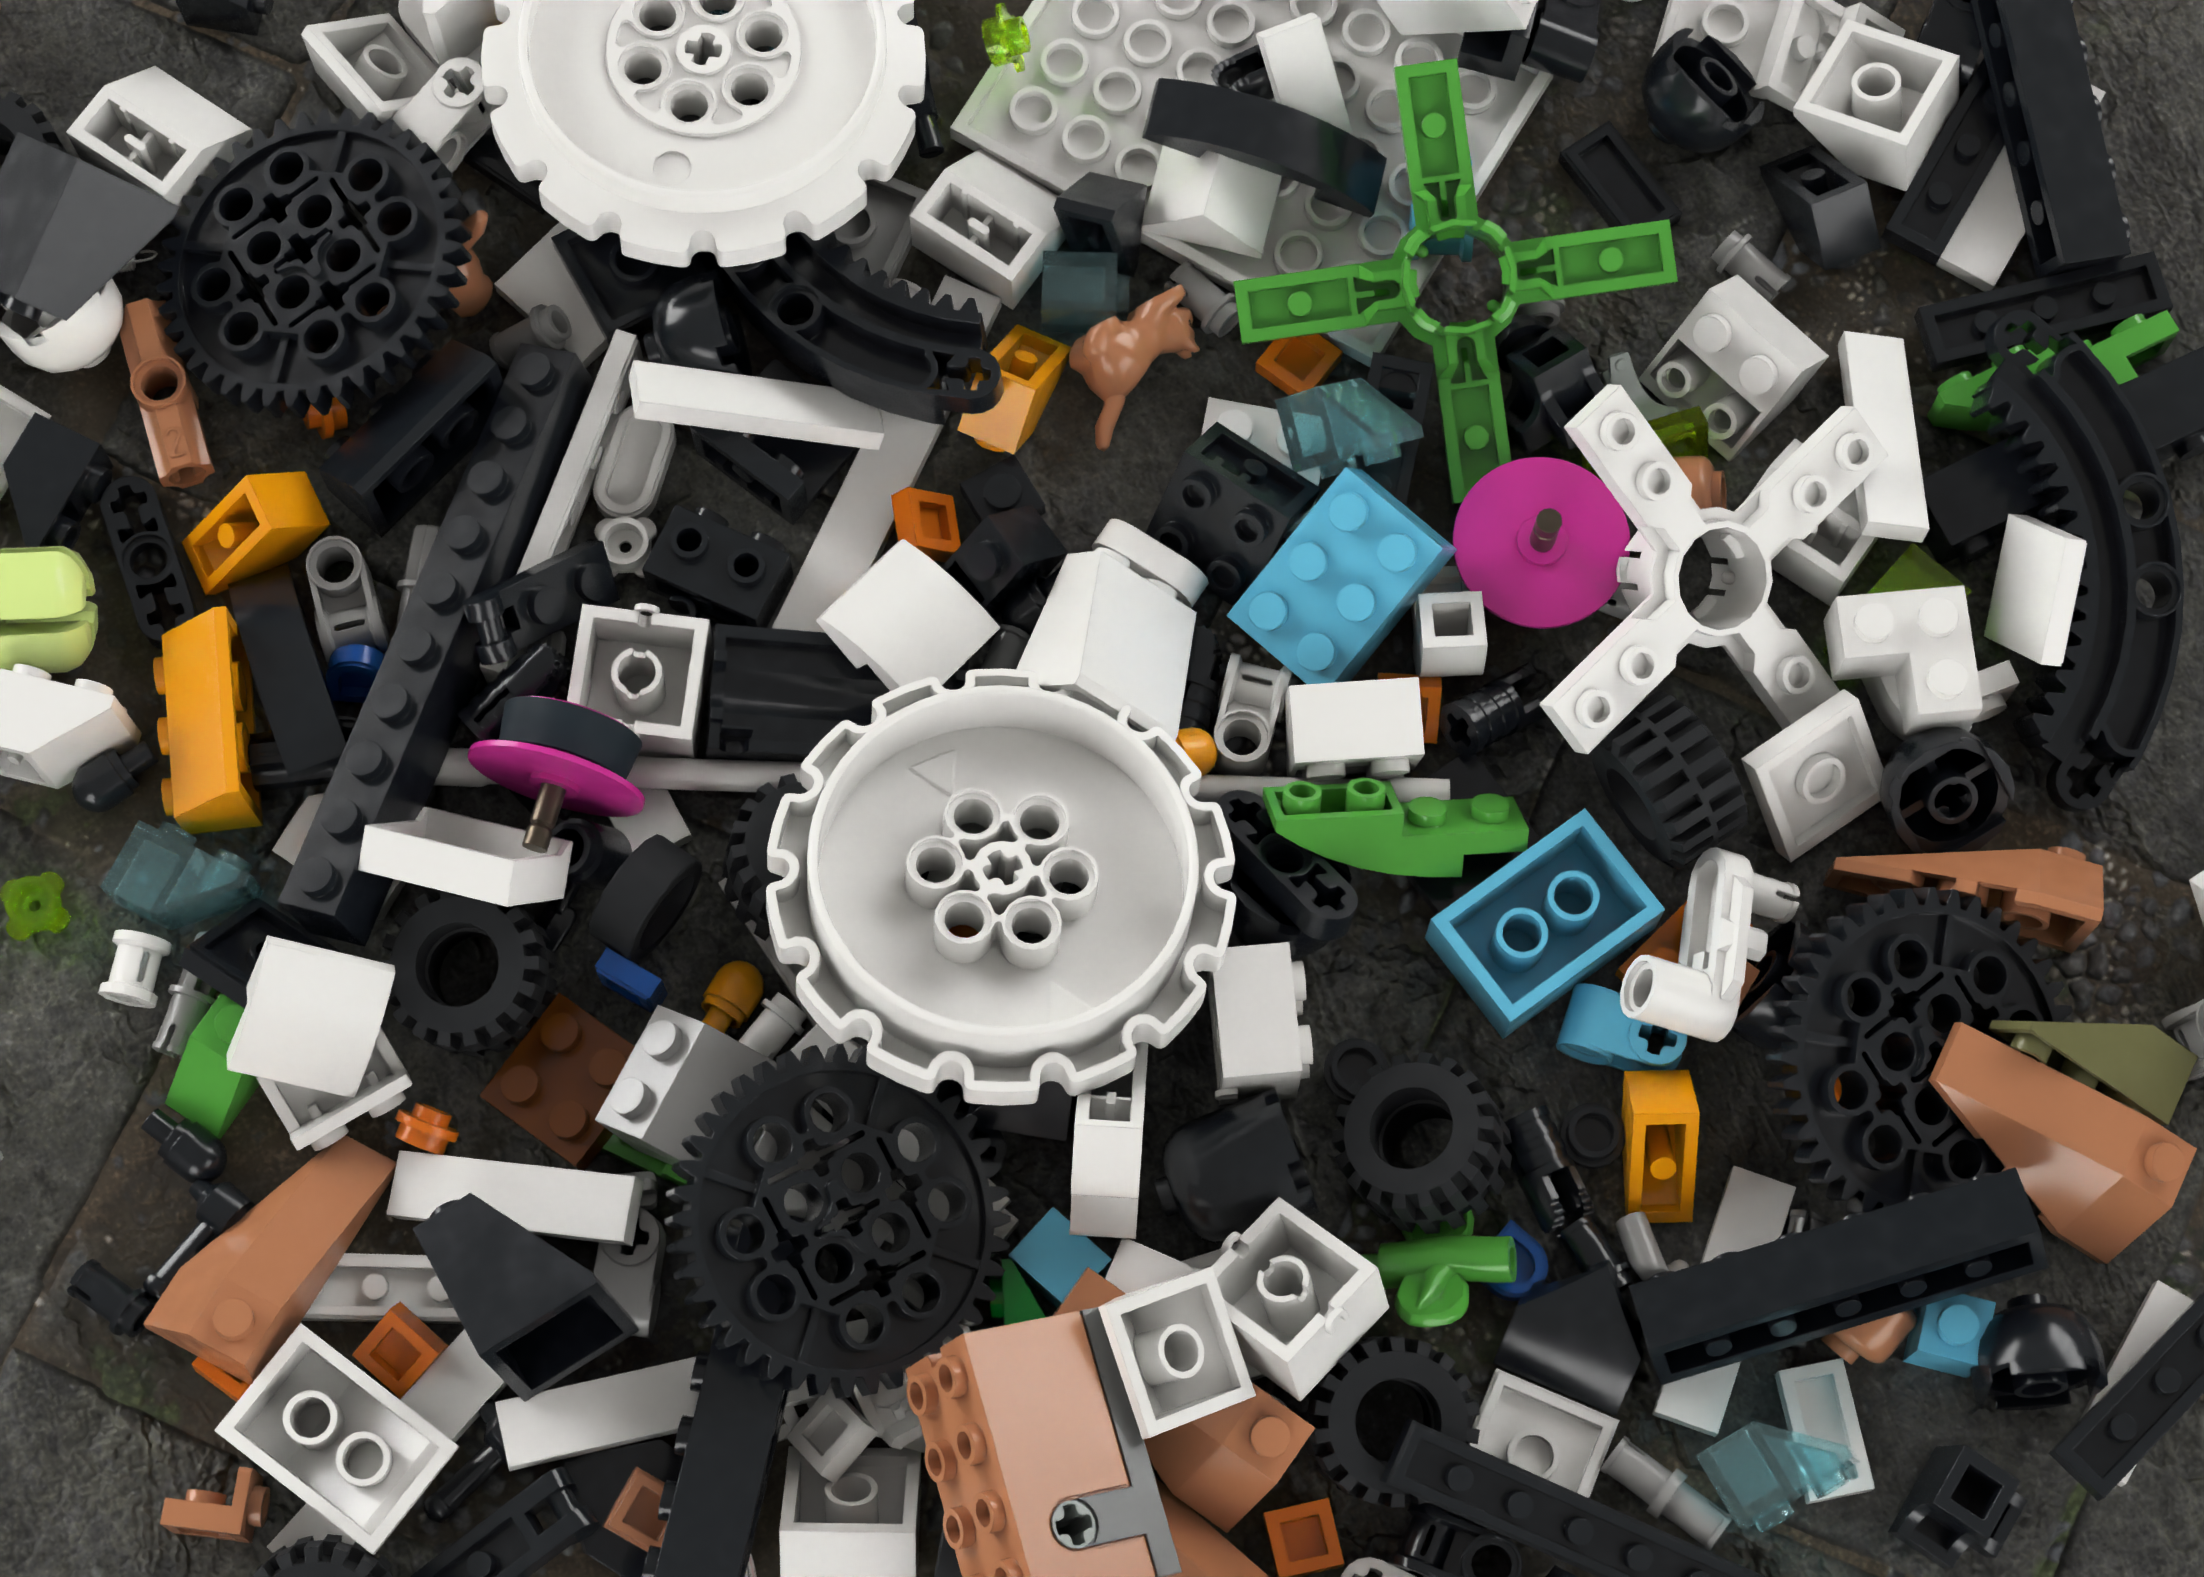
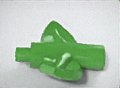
(1435, 1269)

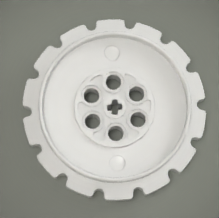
(741, 172)
(989, 1006)

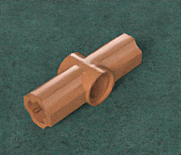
(171, 423)

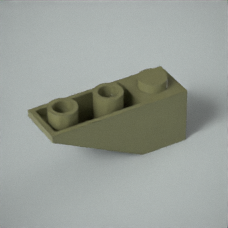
(2119, 1060)

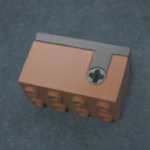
(1040, 1454)

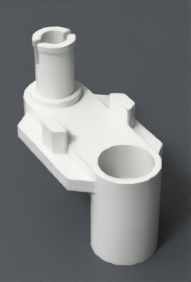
(1716, 939)

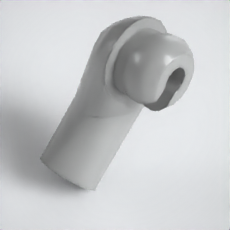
(1642, 1247)

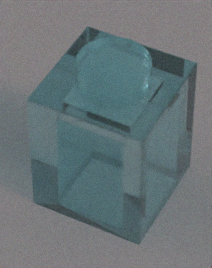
(1081, 290)

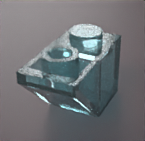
(1342, 422)
(175, 882)
(1770, 1467)

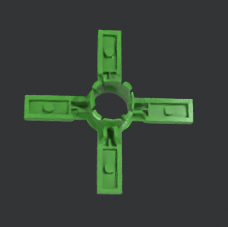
(1446, 209)

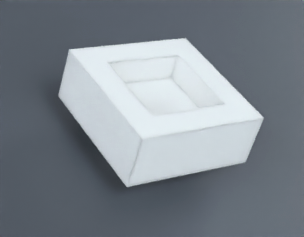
(832, 1435)

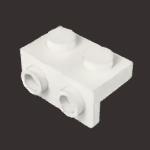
(321, 1116)

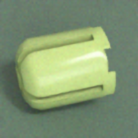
(46, 608)

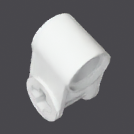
(449, 117)
(1249, 708)

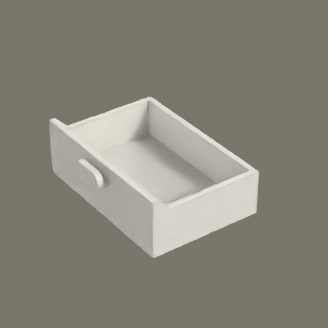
(466, 858)

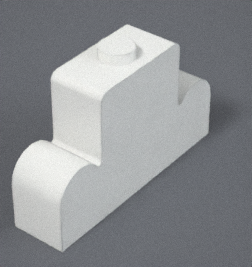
(1109, 1155)

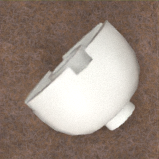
(69, 344)

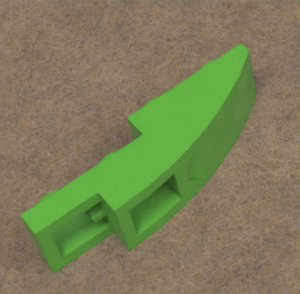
(2129, 346)
(1373, 831)

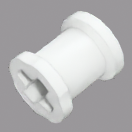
(135, 968)

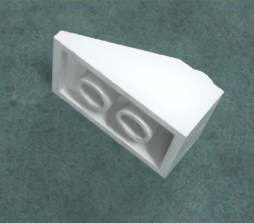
(337, 1438)

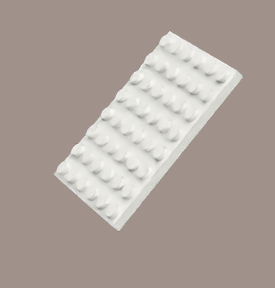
(1093, 85)

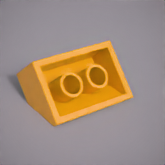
(207, 725)

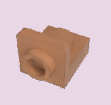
(208, 1516)

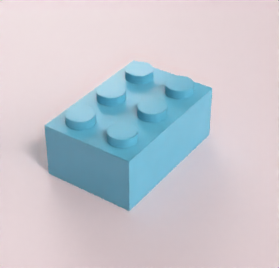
(1341, 580)
(1544, 923)

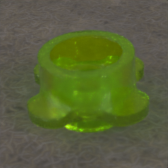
(1006, 38)
(22, 892)

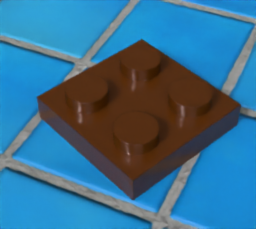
(561, 1081)

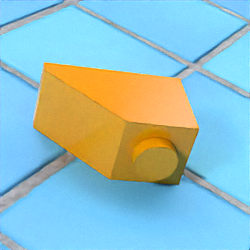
(1030, 373)
(255, 529)
(1660, 1144)

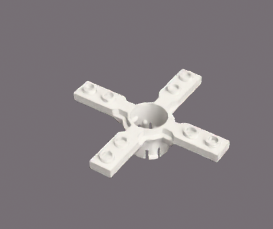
(1668, 521)

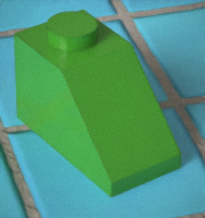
(202, 1084)

